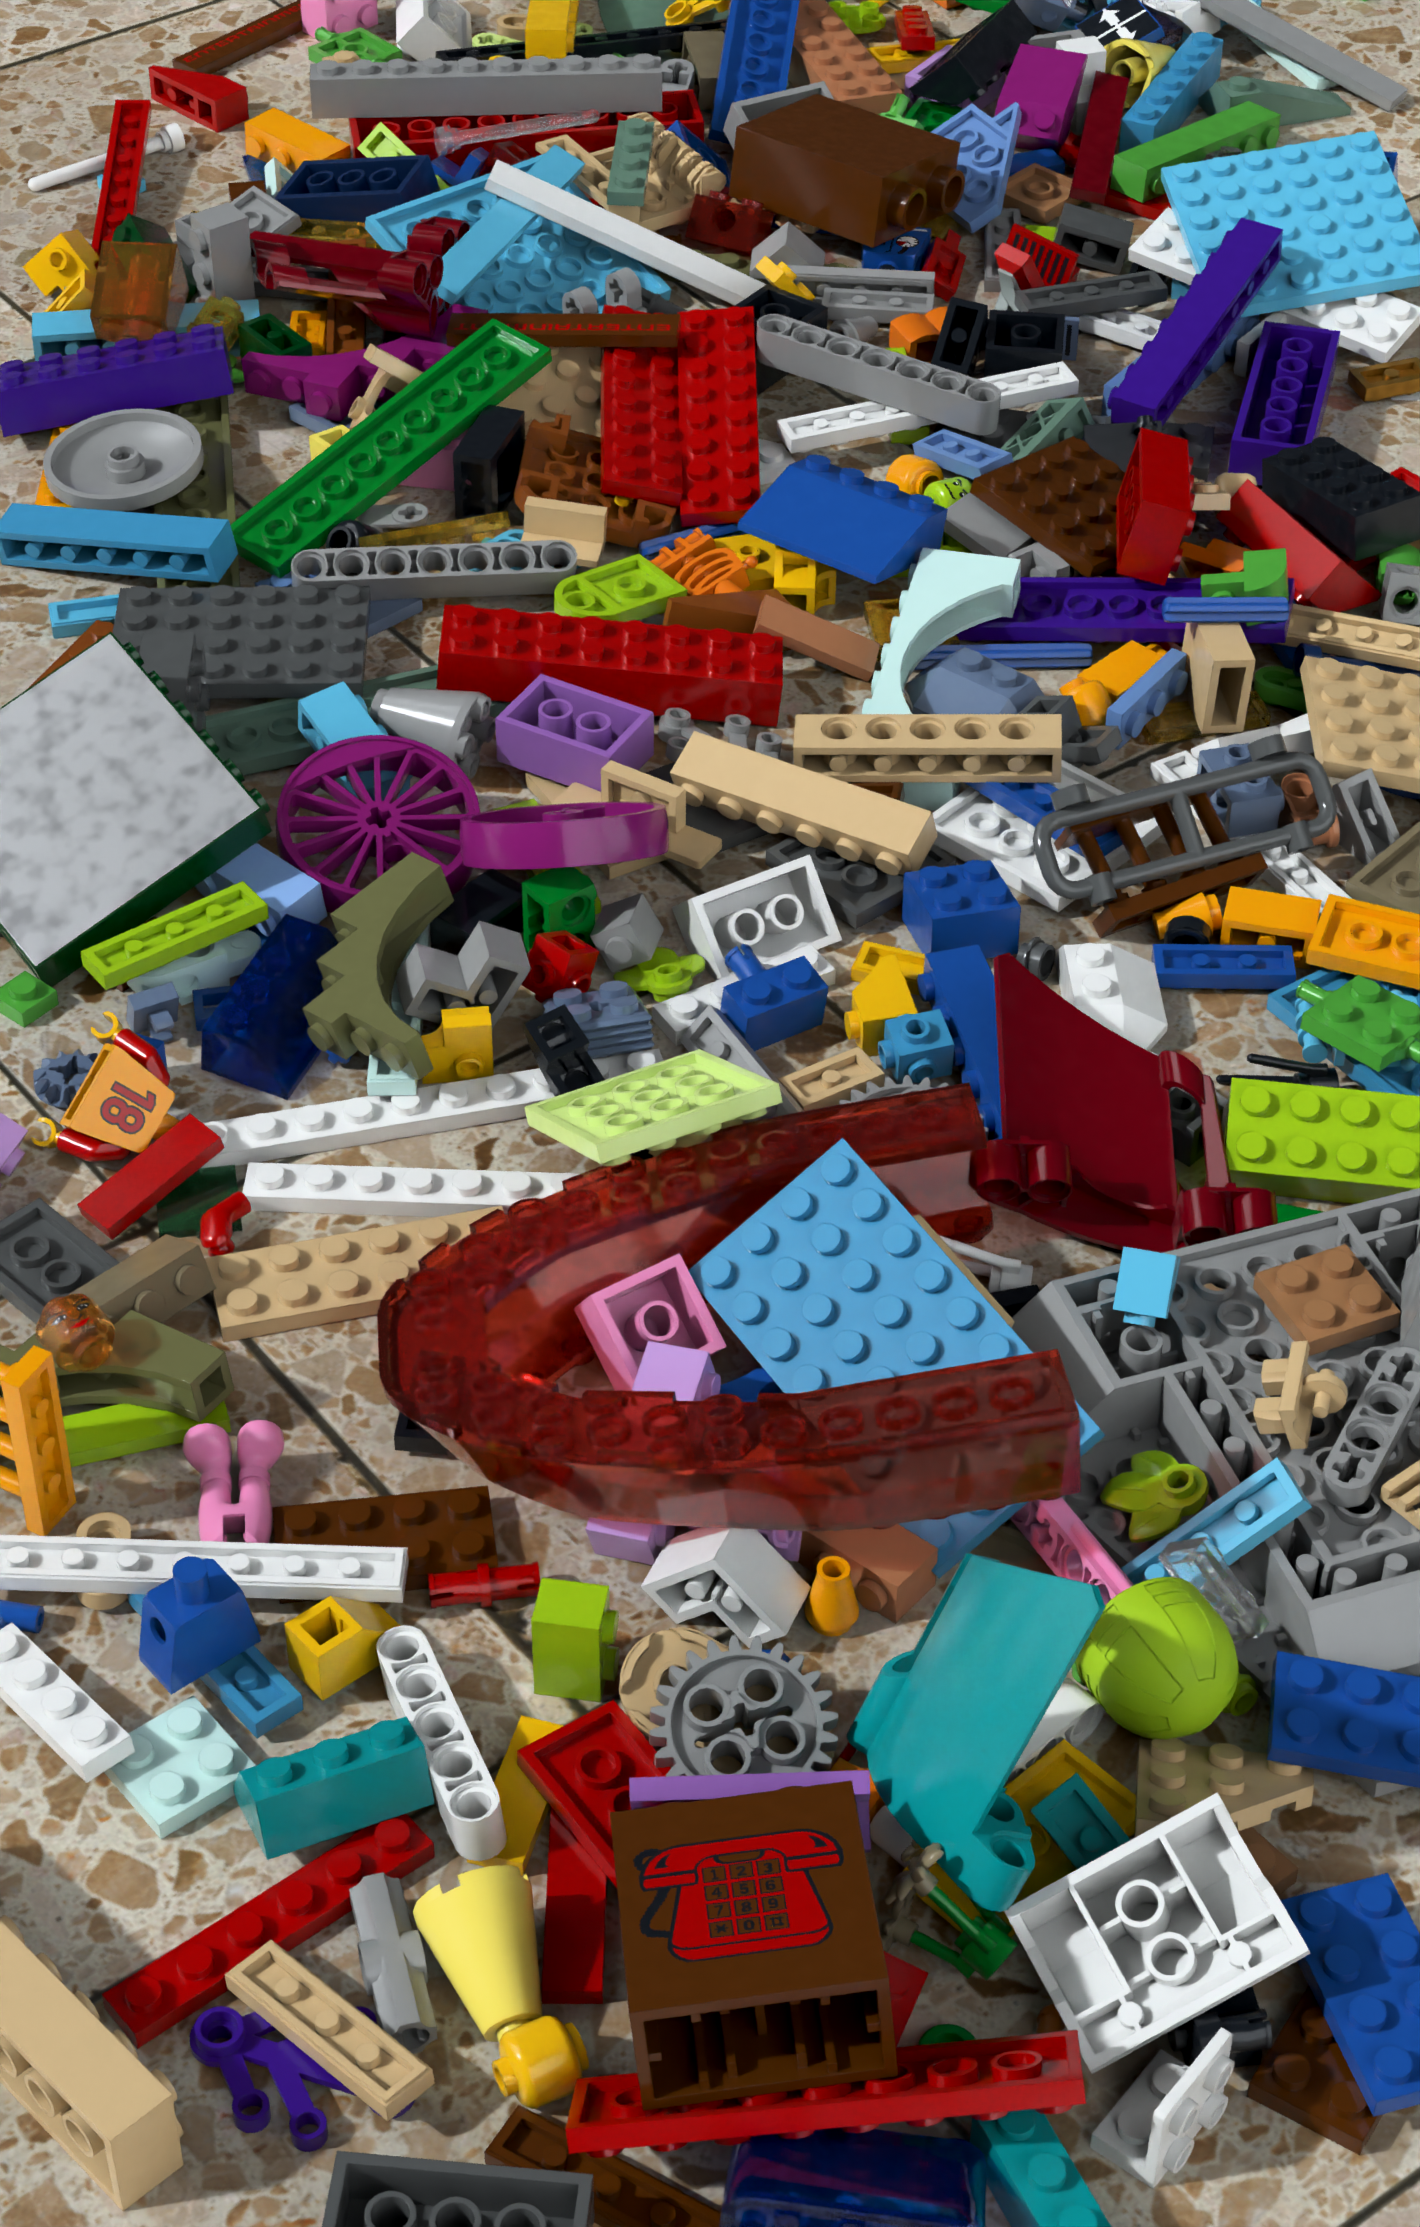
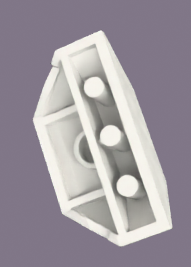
(1113, 990)

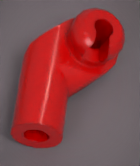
(218, 1221)

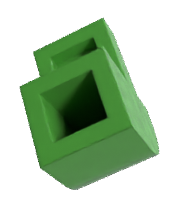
(1263, 576)

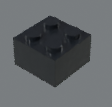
(1022, 340)

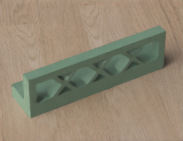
(1049, 425)

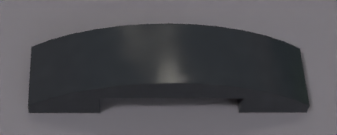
(563, 1055)

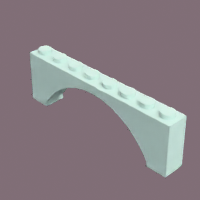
(943, 598)

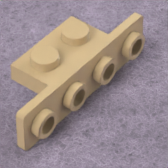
(628, 784)

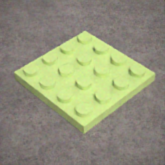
(653, 1106)

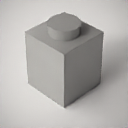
(627, 932)

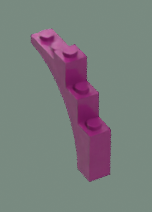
(335, 380)

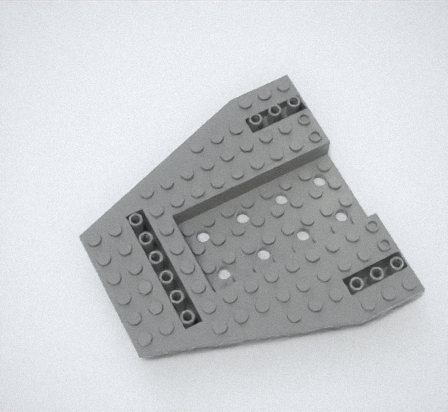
(1331, 1577)

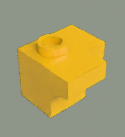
(61, 262)
(803, 580)
(460, 1046)

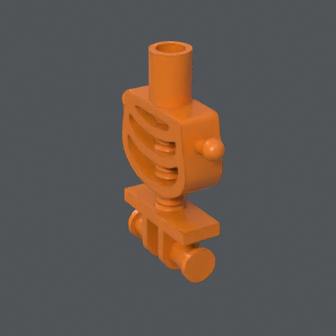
(704, 567)

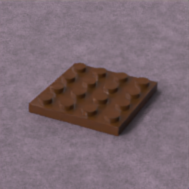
(1061, 501)

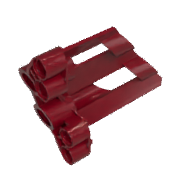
(387, 286)

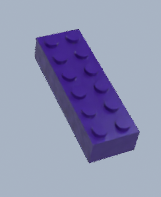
(115, 378)
(1283, 394)

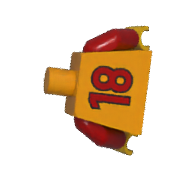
(118, 1103)

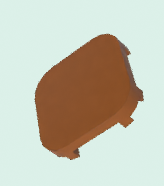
(568, 468)

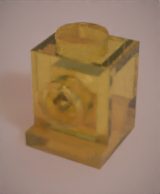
(225, 311)

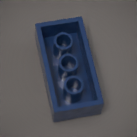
(357, 186)

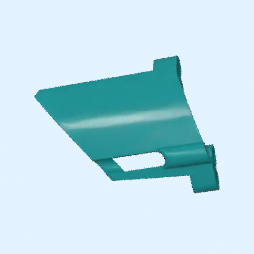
(961, 1710)

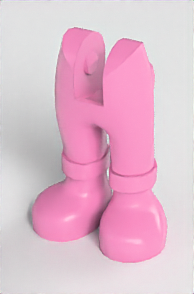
(210, 1453)

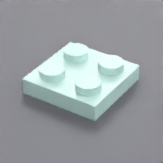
(179, 1767)

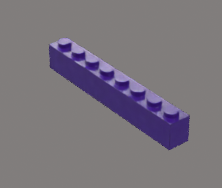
(1198, 324)

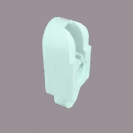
(203, 968)

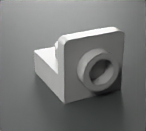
(1040, 562)

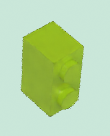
(573, 1640)

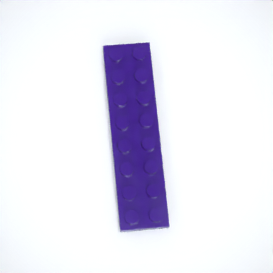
(1105, 611)

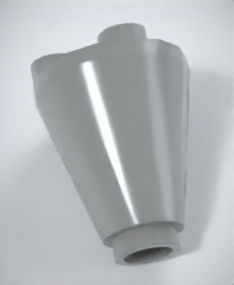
(442, 719)

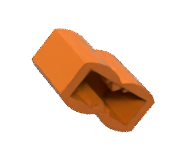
(917, 333)

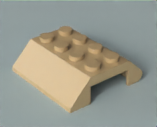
(672, 181)

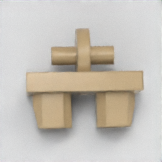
(1302, 1396)

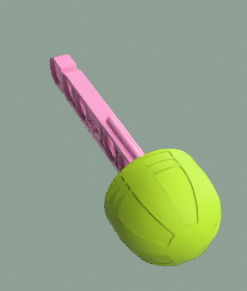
(1159, 1648)

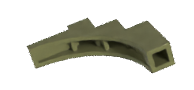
(361, 970)
(147, 1369)

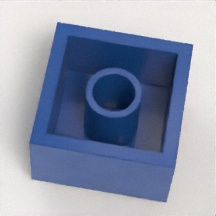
(961, 909)

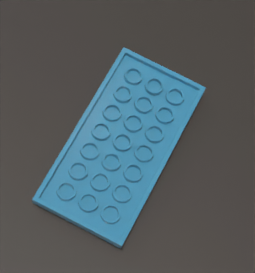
(852, 1290)

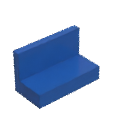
(455, 174)

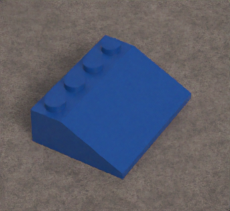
(845, 519)

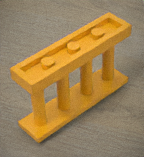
(35, 1441)

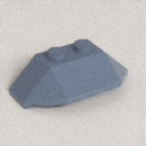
(970, 685)

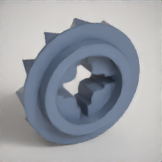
(50, 1078)

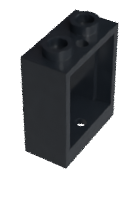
(490, 461)

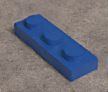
(1223, 966)

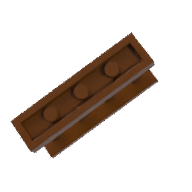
(1157, 893)

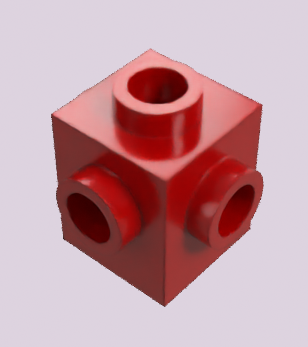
(558, 963)

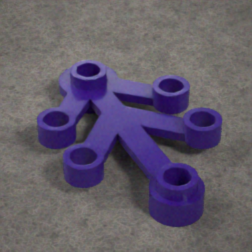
(284, 2061)

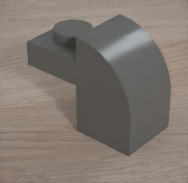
(1079, 743)

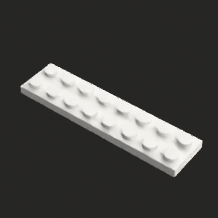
(1367, 324)

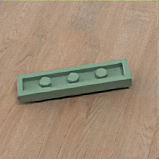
(630, 163)

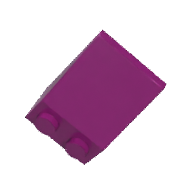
(1047, 91)

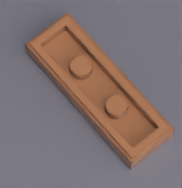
(818, 638)

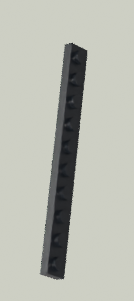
(595, 45)

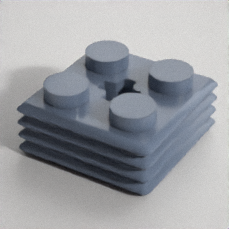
(609, 1018)

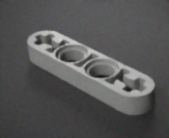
(1369, 1423)

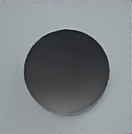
(1187, 931)

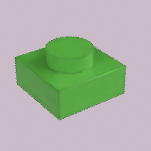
(26, 999)

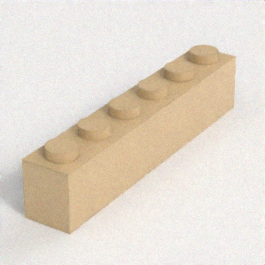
(804, 805)

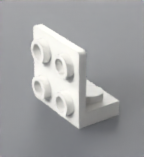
(1164, 2111)

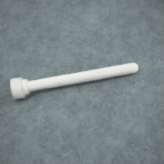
(169, 139)

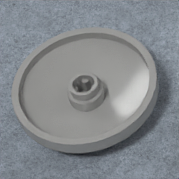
(123, 460)

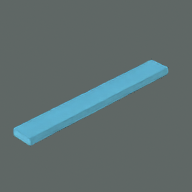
(500, 227)

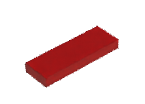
(150, 1176)

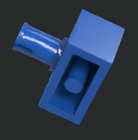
(774, 1001)

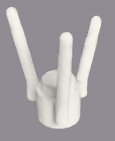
(1004, 1272)

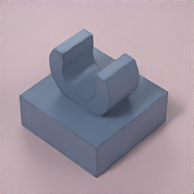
(154, 1011)

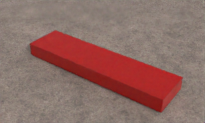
(573, 1921)

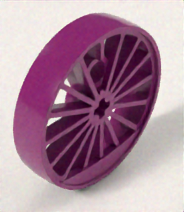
(378, 827)
(564, 835)

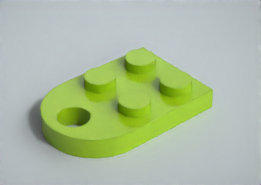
(617, 591)

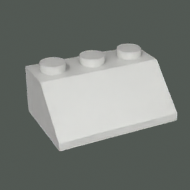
(431, 27)
(767, 911)

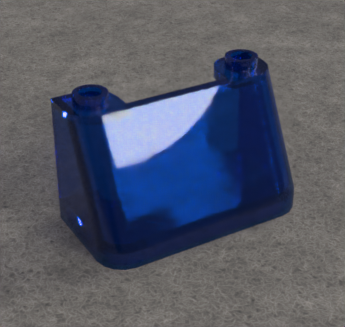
(855, 2181)

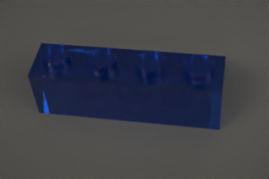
(260, 1024)

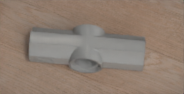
(393, 1961)

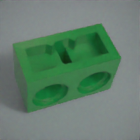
(558, 902)

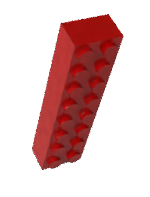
(629, 661)

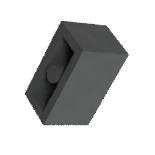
(1095, 236)

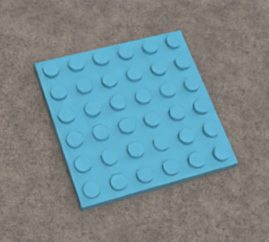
(1337, 212)
(534, 269)

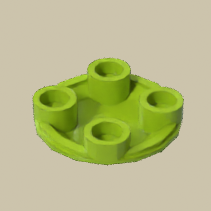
(861, 18)

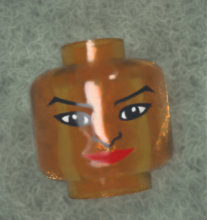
(75, 1333)

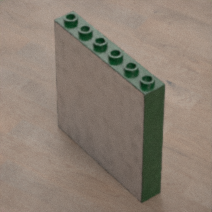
(108, 807)

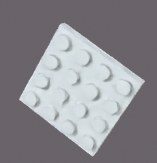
(985, 831)

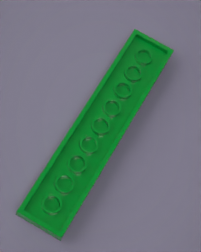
(387, 446)

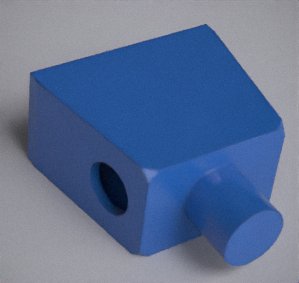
(194, 1623)

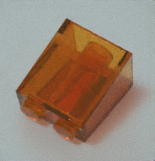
(138, 290)

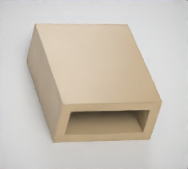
(1218, 675)

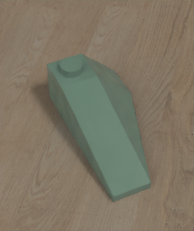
(1292, 102)

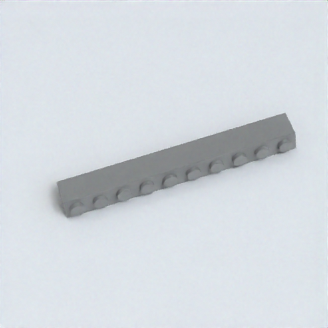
(485, 86)

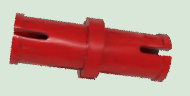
(484, 1585)

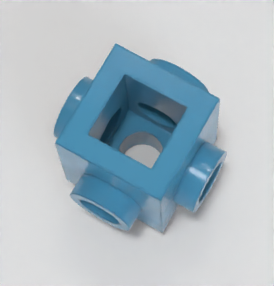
(917, 1046)

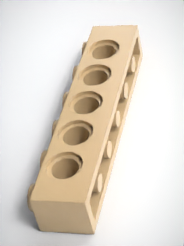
(931, 747)

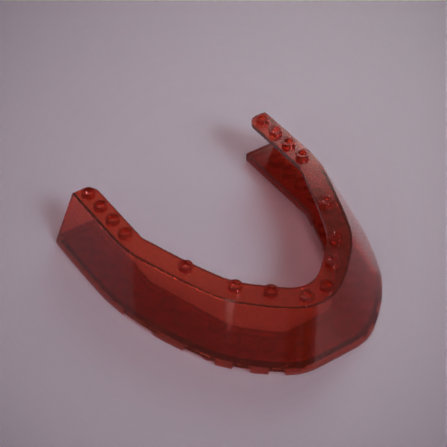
(494, 1324)

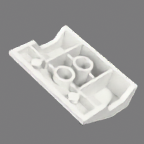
(1156, 1932)

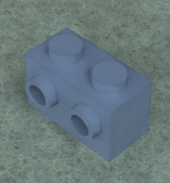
(1246, 806)

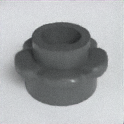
(1037, 957)

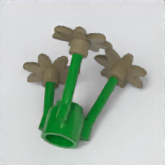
(983, 1943)

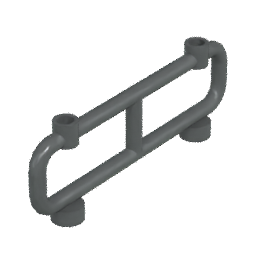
(1268, 758)

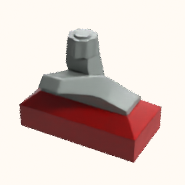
(1016, 273)

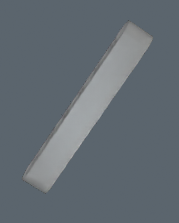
(878, 374)
(451, 559)

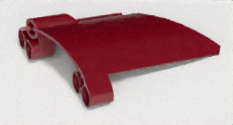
(1094, 1134)

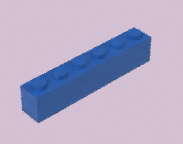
(964, 991)

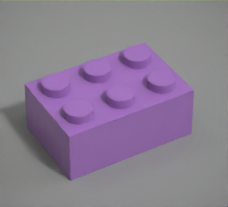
(572, 733)

